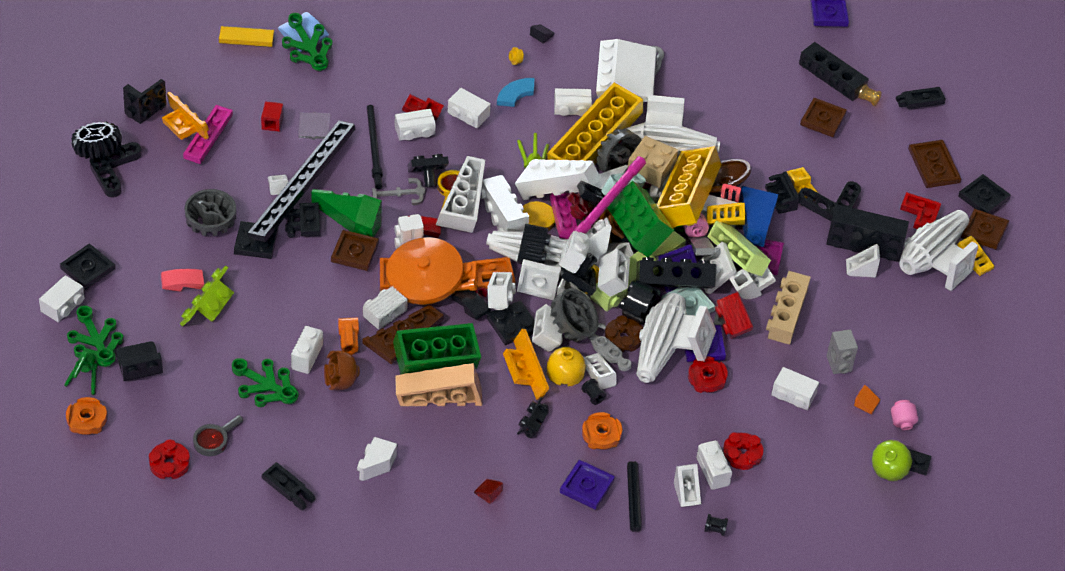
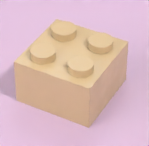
(659, 160)

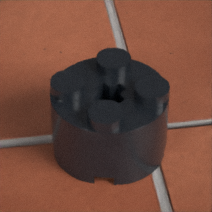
(639, 301)

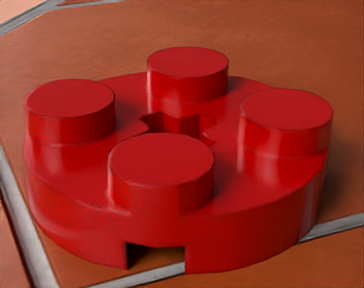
(704, 383)
(743, 441)
(167, 450)

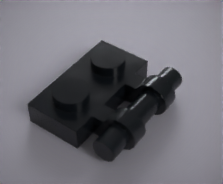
(308, 221)

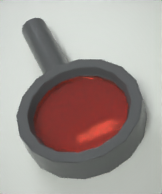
(212, 439)

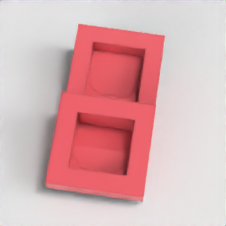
(180, 278)

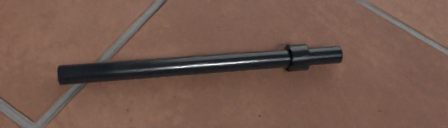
(377, 172)

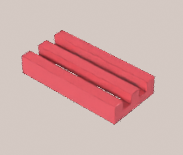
(731, 188)

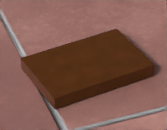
(934, 163)

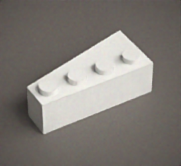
(555, 177)
(463, 201)
(503, 205)

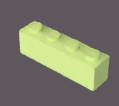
(740, 248)

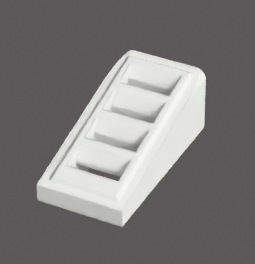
(600, 371)

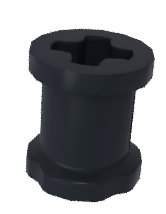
(593, 391)
(716, 524)

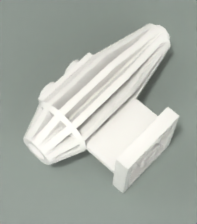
(665, 123)
(936, 248)
(535, 277)
(671, 328)

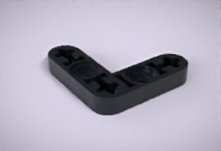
(108, 163)
(830, 205)

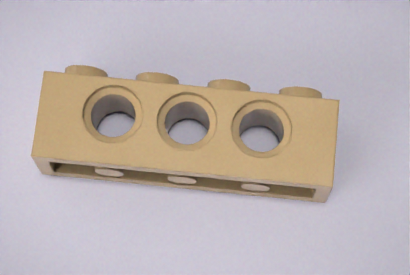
(789, 306)

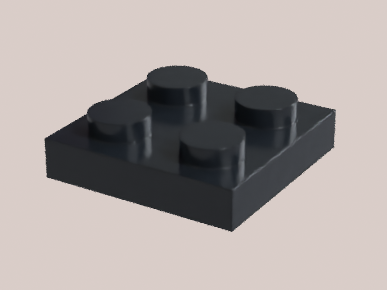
(984, 194)
(253, 248)
(87, 266)
(510, 321)

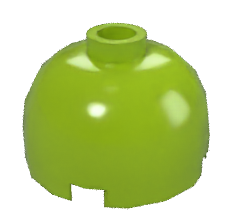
(891, 460)

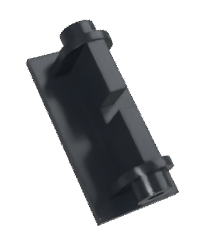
(536, 412)

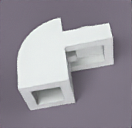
(750, 285)

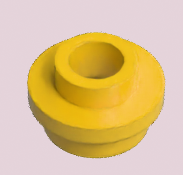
(516, 56)

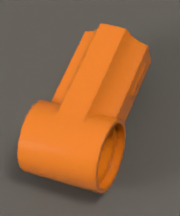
(349, 334)

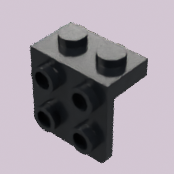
(145, 104)
(139, 361)

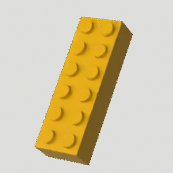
(612, 111)
(689, 185)

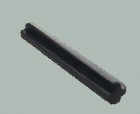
(634, 496)

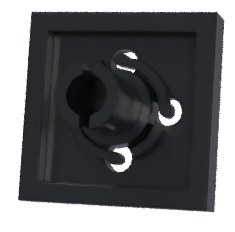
(428, 166)
(584, 277)

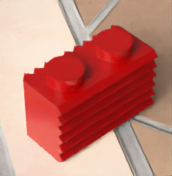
(734, 315)

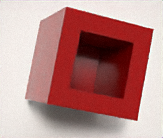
(272, 116)

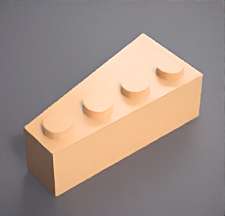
(440, 386)

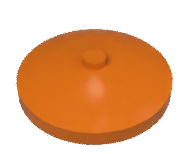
(425, 270)

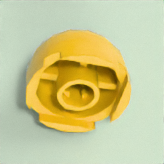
(566, 366)

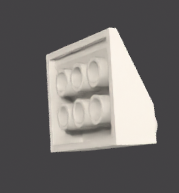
(628, 66)

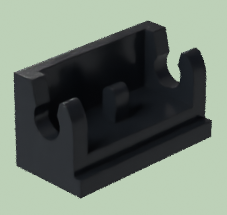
(787, 195)

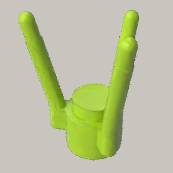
(534, 155)

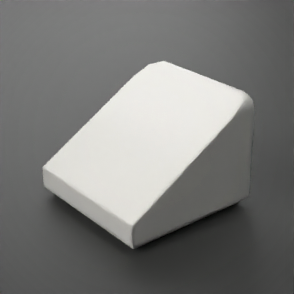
(277, 183)

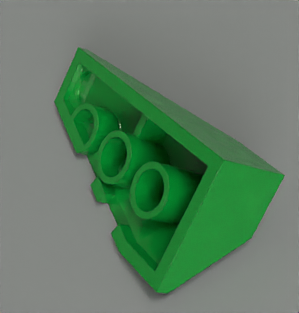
(355, 213)

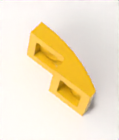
(800, 179)

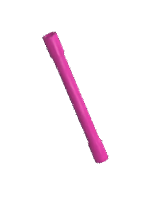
(632, 171)

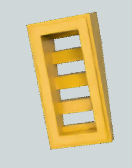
(740, 220)
(983, 258)

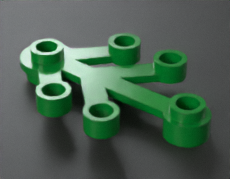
(307, 44)
(85, 316)
(240, 368)

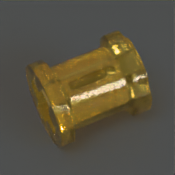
(870, 95)

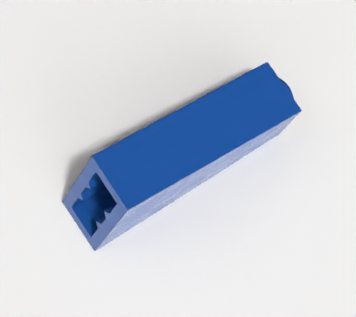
(758, 214)

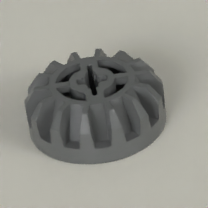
(615, 150)
(214, 208)
(574, 315)

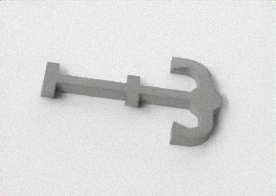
(420, 191)

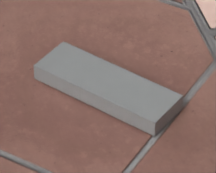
(701, 245)

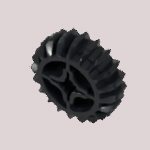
(96, 140)

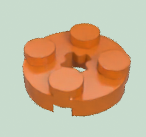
(89, 425)
(601, 440)

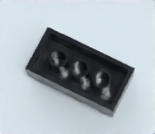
(860, 230)

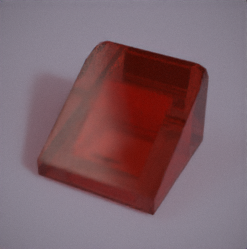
(489, 490)

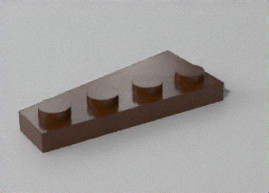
(382, 341)

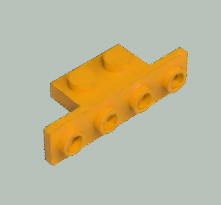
(182, 120)
(525, 365)

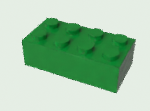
(640, 219)
(436, 347)

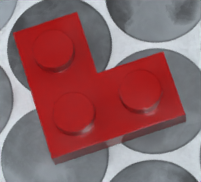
(924, 209)

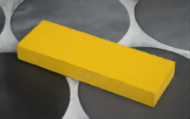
(246, 36)

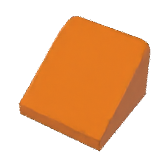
(866, 400)

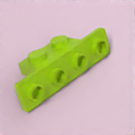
(212, 300)

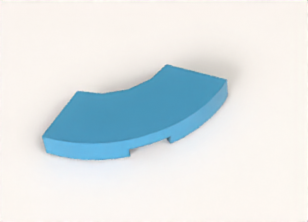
(514, 91)

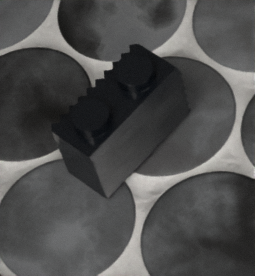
(533, 244)

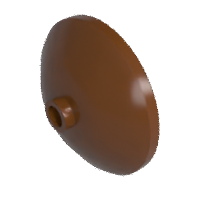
(731, 172)

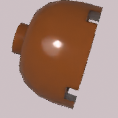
(341, 370)

